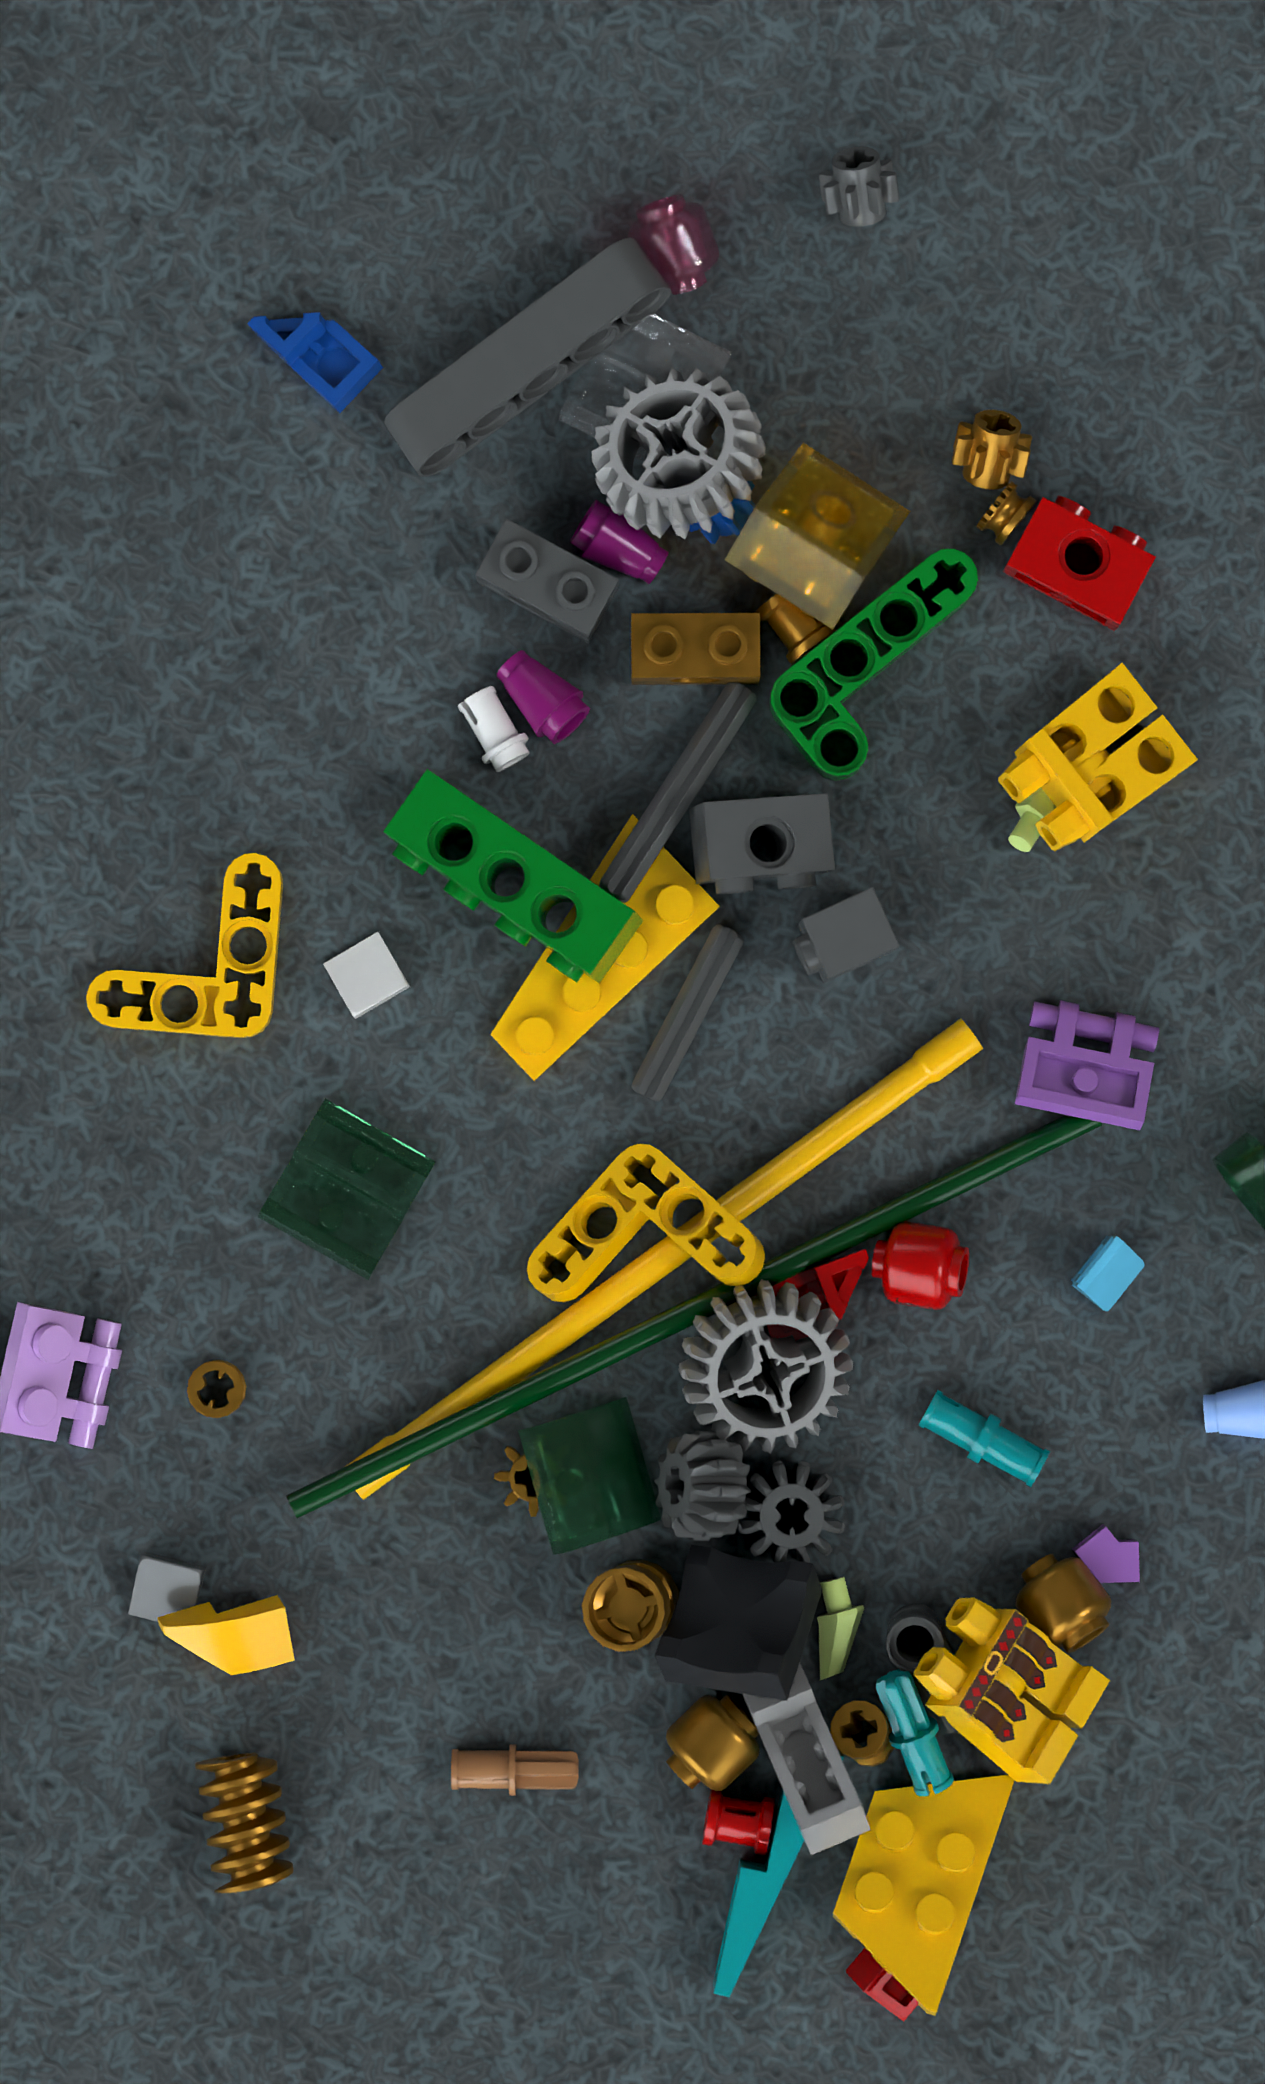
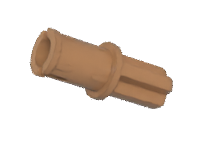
(514, 1769)

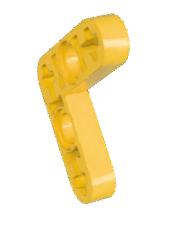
(210, 992)
(634, 1207)

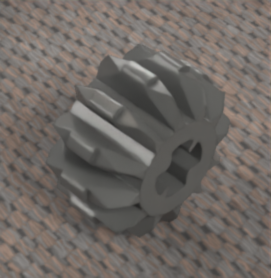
(702, 1486)
(812, 1512)

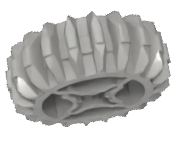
(670, 421)
(789, 1361)

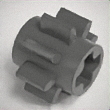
(859, 186)

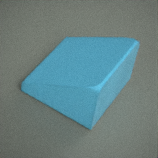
(1108, 1272)

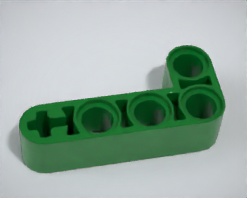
(879, 652)

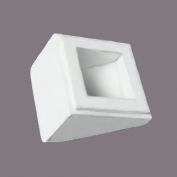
(366, 975)

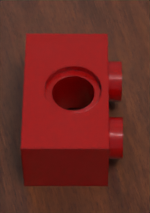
(1042, 564)

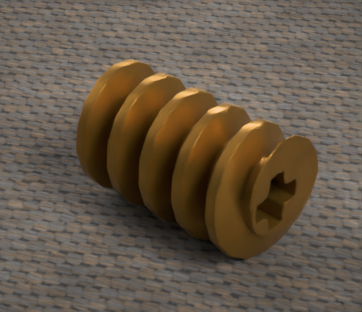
(246, 1821)

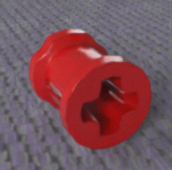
(738, 1821)

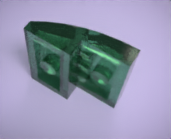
(346, 1189)
(589, 1476)

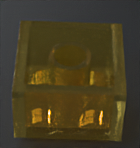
(817, 535)

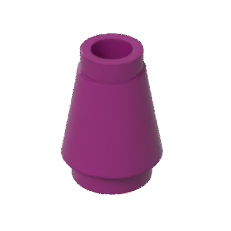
(617, 545)
(543, 697)

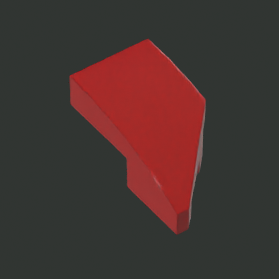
(831, 1283)

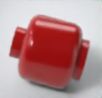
(921, 1265)

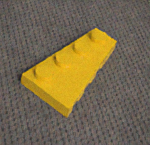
(556, 1011)

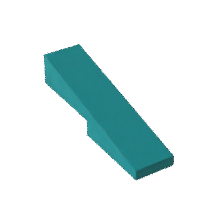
(754, 1896)

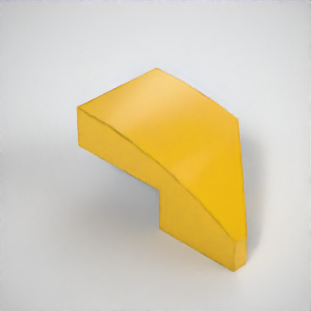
(235, 1639)

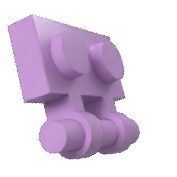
(39, 1372)

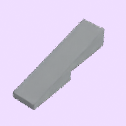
(808, 1766)

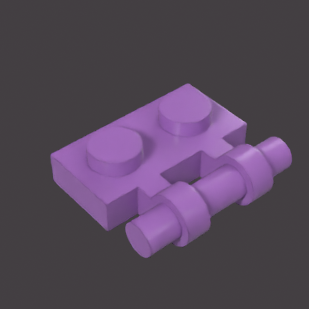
(1083, 1080)

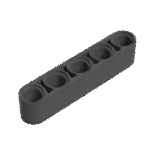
(527, 357)

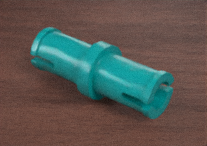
(984, 1438)

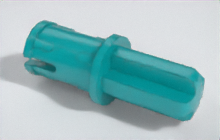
(913, 1732)

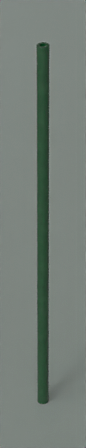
(683, 1314)

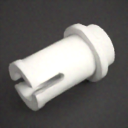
(494, 729)

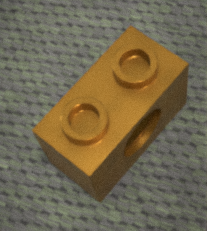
(695, 648)

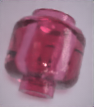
(677, 241)

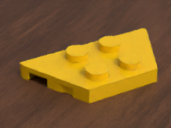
(919, 1878)

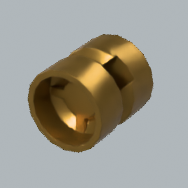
(630, 1605)

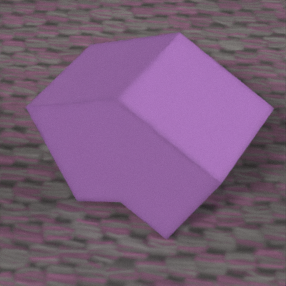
(1109, 1558)

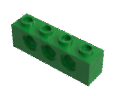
(440, 810)

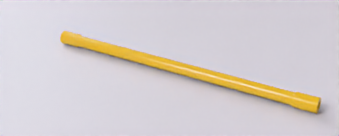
(926, 1066)

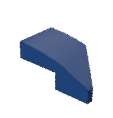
(320, 355)

